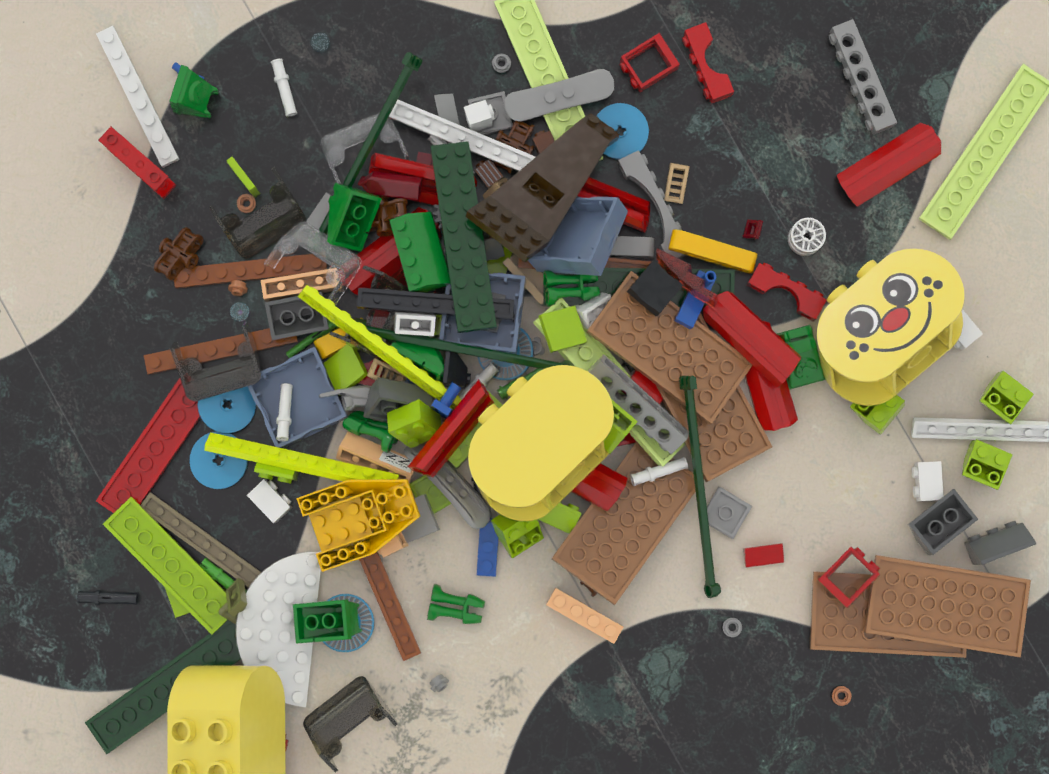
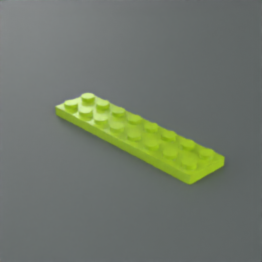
(168, 563)

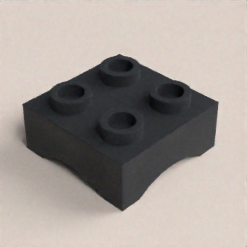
(654, 288)

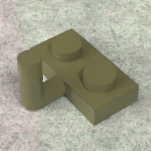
(235, 602)

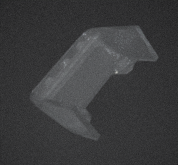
(335, 142)
(342, 261)

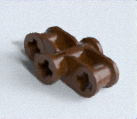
(517, 139)
(387, 211)
(178, 253)

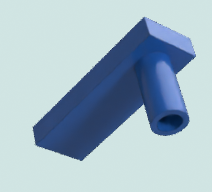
(691, 305)
(443, 406)

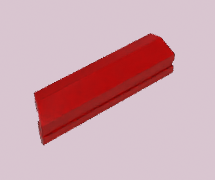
(890, 163)
(399, 166)
(638, 208)
(380, 256)
(752, 338)
(771, 404)
(452, 431)
(601, 487)

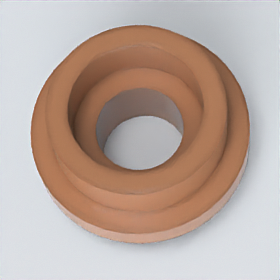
(246, 197)
(237, 288)
(841, 702)

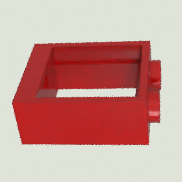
(664, 52)
(871, 566)

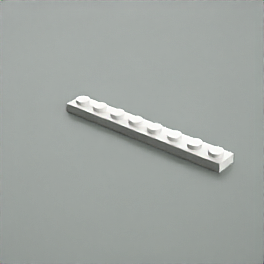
(137, 96)
(456, 133)
(980, 429)

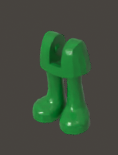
(553, 294)
(358, 425)
(439, 595)

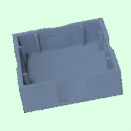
(583, 237)
(508, 332)
(307, 411)

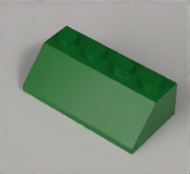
(420, 252)

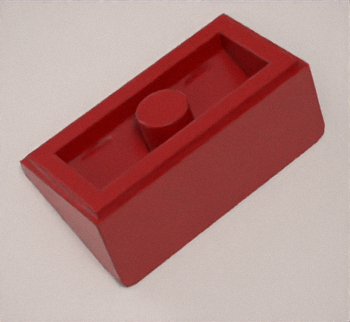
(763, 555)

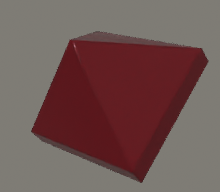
(753, 229)

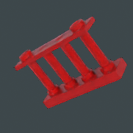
(137, 162)

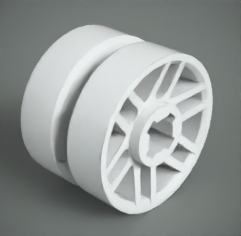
(808, 227)

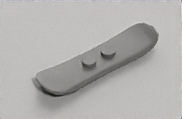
(559, 95)
(458, 492)

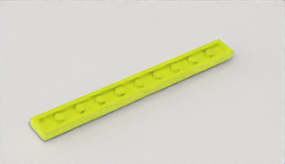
(374, 344)
(291, 459)

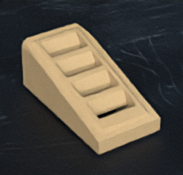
(685, 169)
(399, 377)

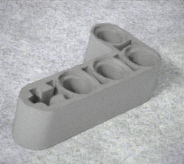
(633, 247)

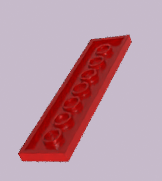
(152, 450)

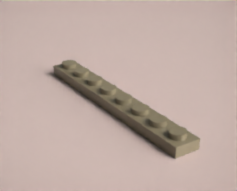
(200, 539)

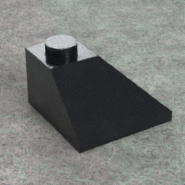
(455, 371)

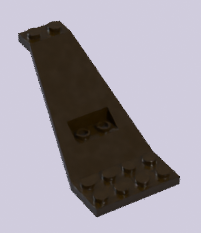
(538, 197)

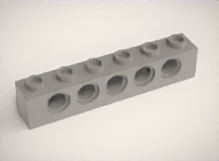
(849, 32)
(649, 407)

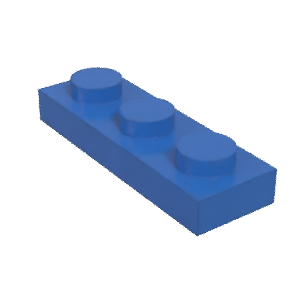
(487, 551)

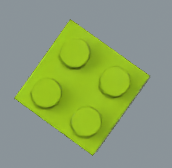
(413, 423)

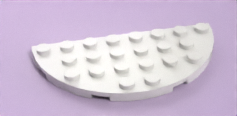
(267, 623)

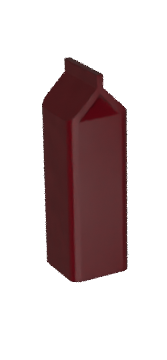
(392, 185)

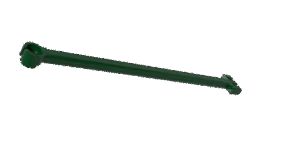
(411, 63)
(462, 348)
(688, 384)

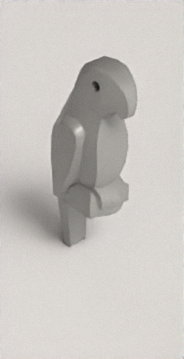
(352, 396)

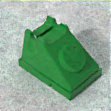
(191, 94)
(350, 216)
(423, 358)
(809, 367)
(325, 621)

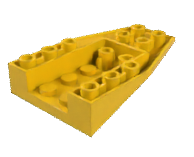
(358, 517)

